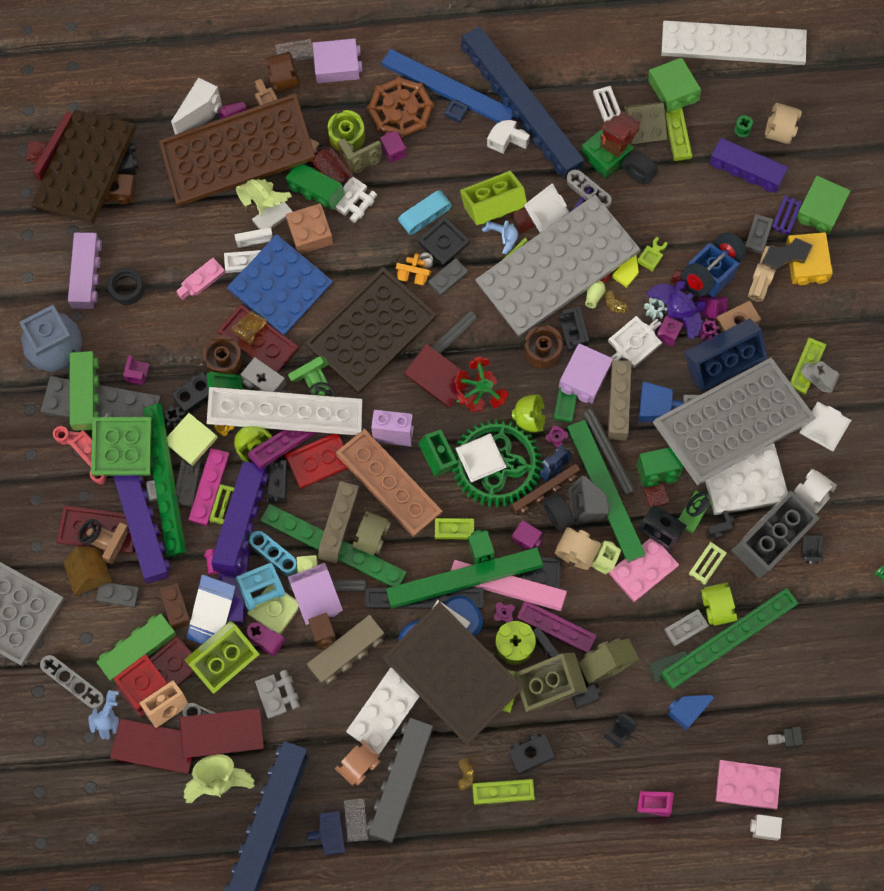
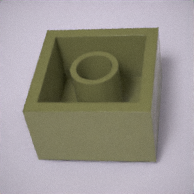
(608, 660)

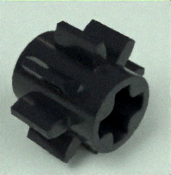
(172, 412)

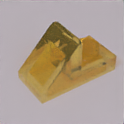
(248, 327)

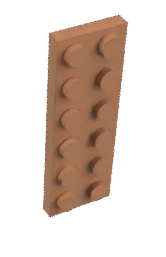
(389, 483)

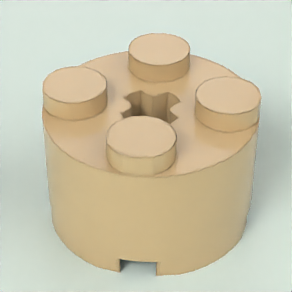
(782, 123)
(577, 548)

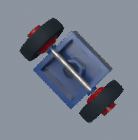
(714, 265)

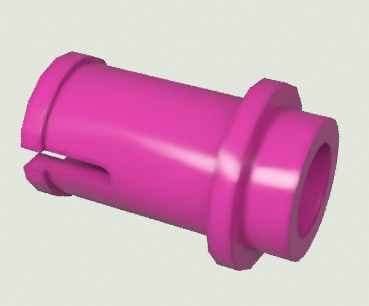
(209, 554)

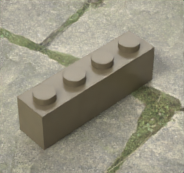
(619, 400)
(338, 522)
(346, 650)

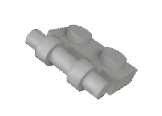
(271, 696)

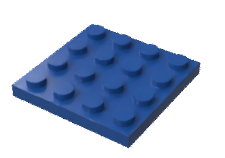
(280, 285)

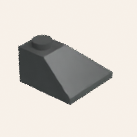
(587, 501)

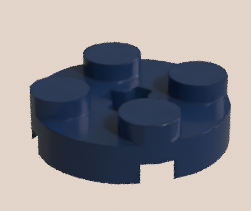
(554, 464)

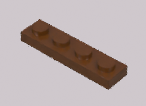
(540, 493)

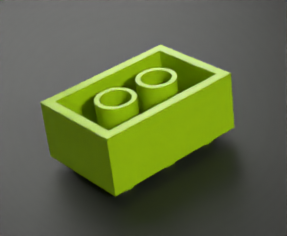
(493, 198)
(221, 657)

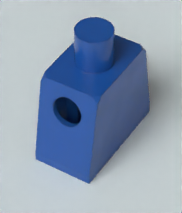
(655, 402)

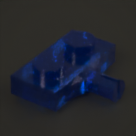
(330, 833)

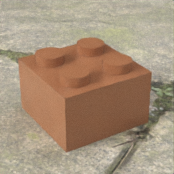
(309, 229)

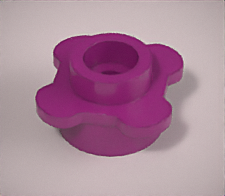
(556, 431)
(499, 616)

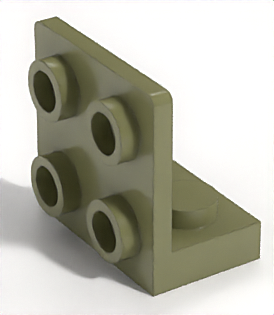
(652, 121)
(360, 159)

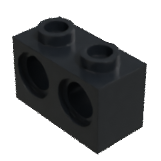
(197, 398)

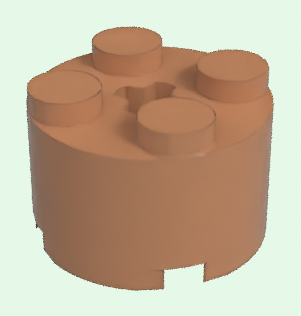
(358, 762)

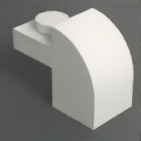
(504, 133)

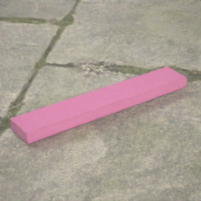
(523, 590)

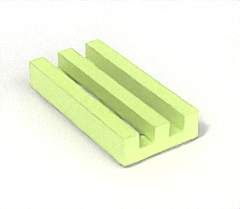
(699, 576)

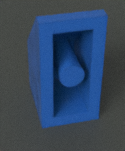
(688, 709)

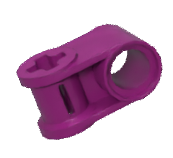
(268, 640)

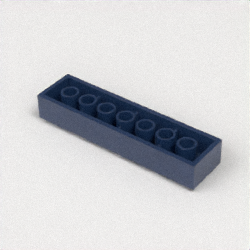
(269, 818)

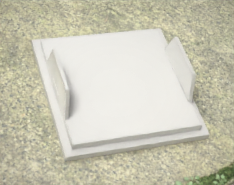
(546, 208)
(826, 427)
(480, 457)

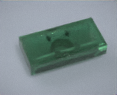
(662, 664)

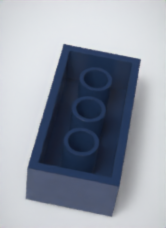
(726, 354)

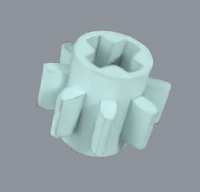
(655, 313)

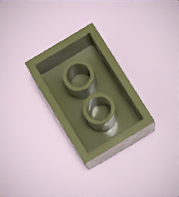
(550, 681)

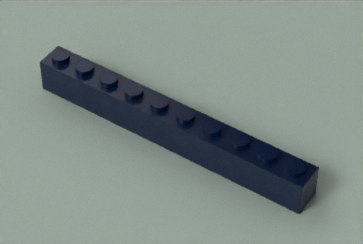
(522, 102)

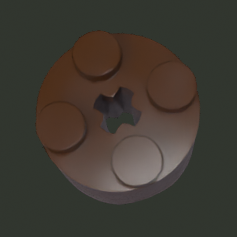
(282, 72)
(536, 340)
(219, 347)

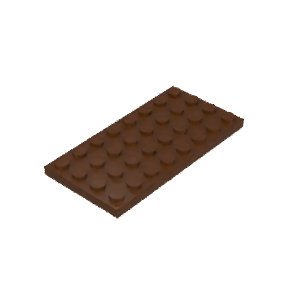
(237, 150)

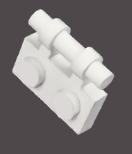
(354, 191)

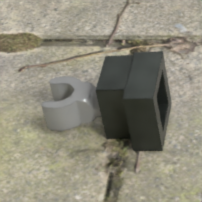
(791, 738)

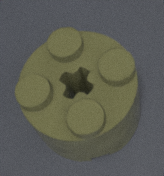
(370, 532)

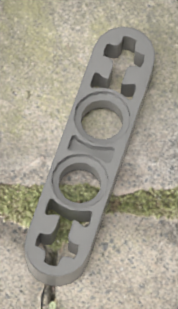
(72, 682)

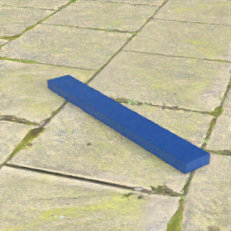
(446, 87)

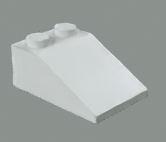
(198, 107)

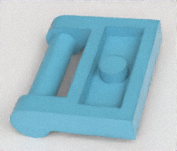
(256, 580)

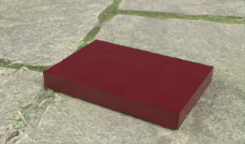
(434, 375)

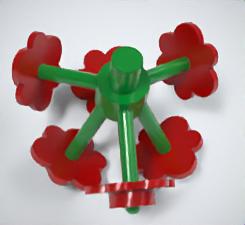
(483, 383)

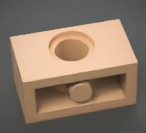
(164, 704)

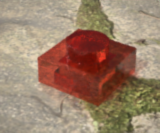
(35, 150)
(656, 496)

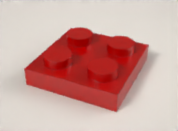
(140, 681)

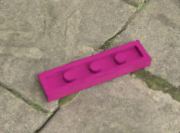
(209, 486)

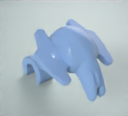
(508, 231)
(106, 718)

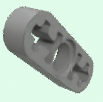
(587, 183)

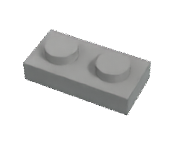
(686, 628)

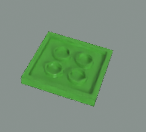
(121, 446)

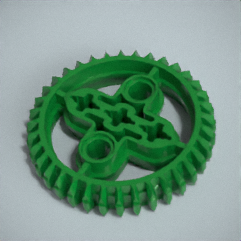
(509, 460)

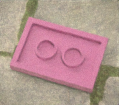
(644, 573)
(748, 784)

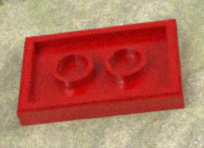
(316, 461)

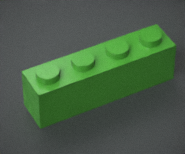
(83, 390)
(141, 642)

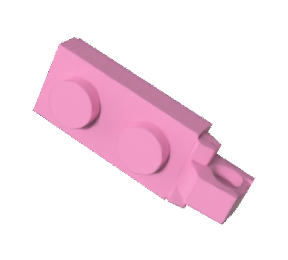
(201, 279)

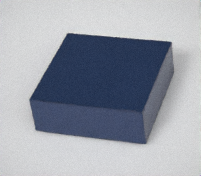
(456, 111)

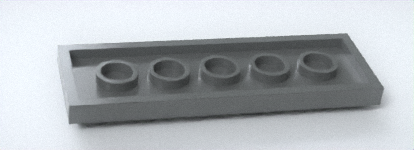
(111, 400)

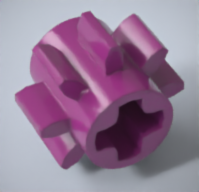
(711, 326)

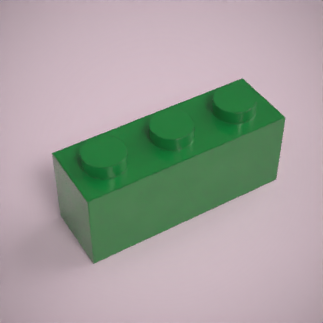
(315, 186)

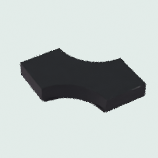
(794, 252)

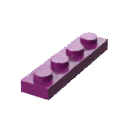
(278, 446)
(556, 627)

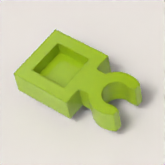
(651, 256)

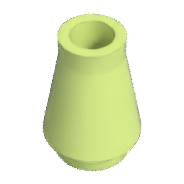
(594, 294)

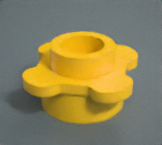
(223, 429)

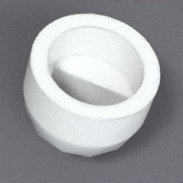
(428, 262)

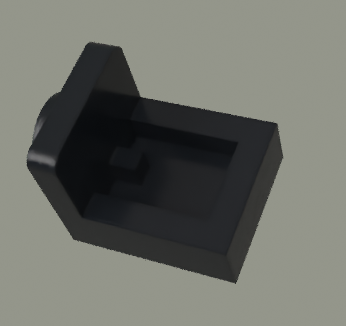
(719, 530)
(812, 548)
(620, 730)

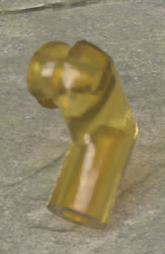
(613, 304)
(468, 772)

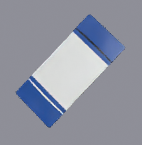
(210, 609)

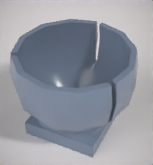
(49, 339)

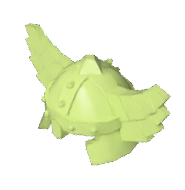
(261, 193)
(215, 777)

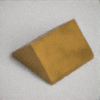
(86, 569)

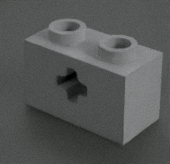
(259, 371)

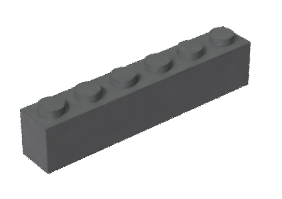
(400, 781)

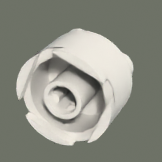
(815, 490)

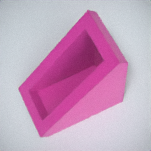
(655, 803)

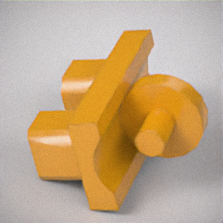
(421, 274)

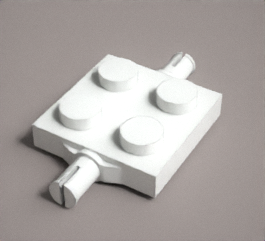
(635, 341)

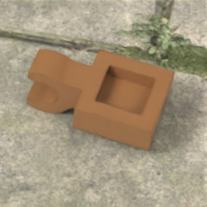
(264, 95)

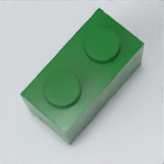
(437, 453)
(480, 546)

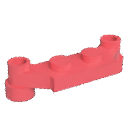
(81, 444)

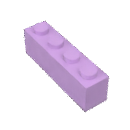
(84, 271)

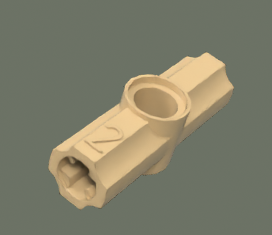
(762, 279)

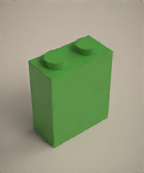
(674, 85)
(822, 205)

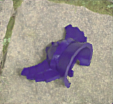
(680, 305)

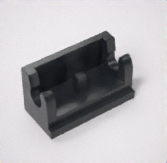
(574, 328)
(277, 482)

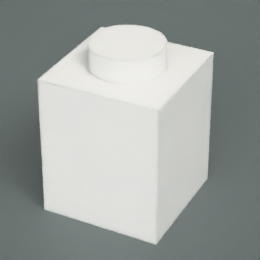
(766, 827)

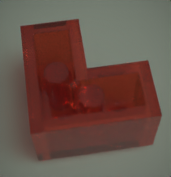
(619, 133)

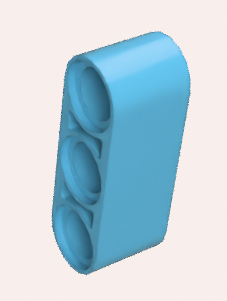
(425, 212)
(270, 545)

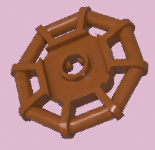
(404, 98)

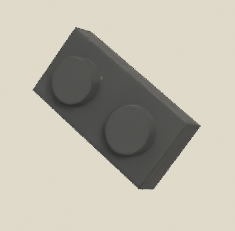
(758, 234)
(448, 277)
(118, 595)

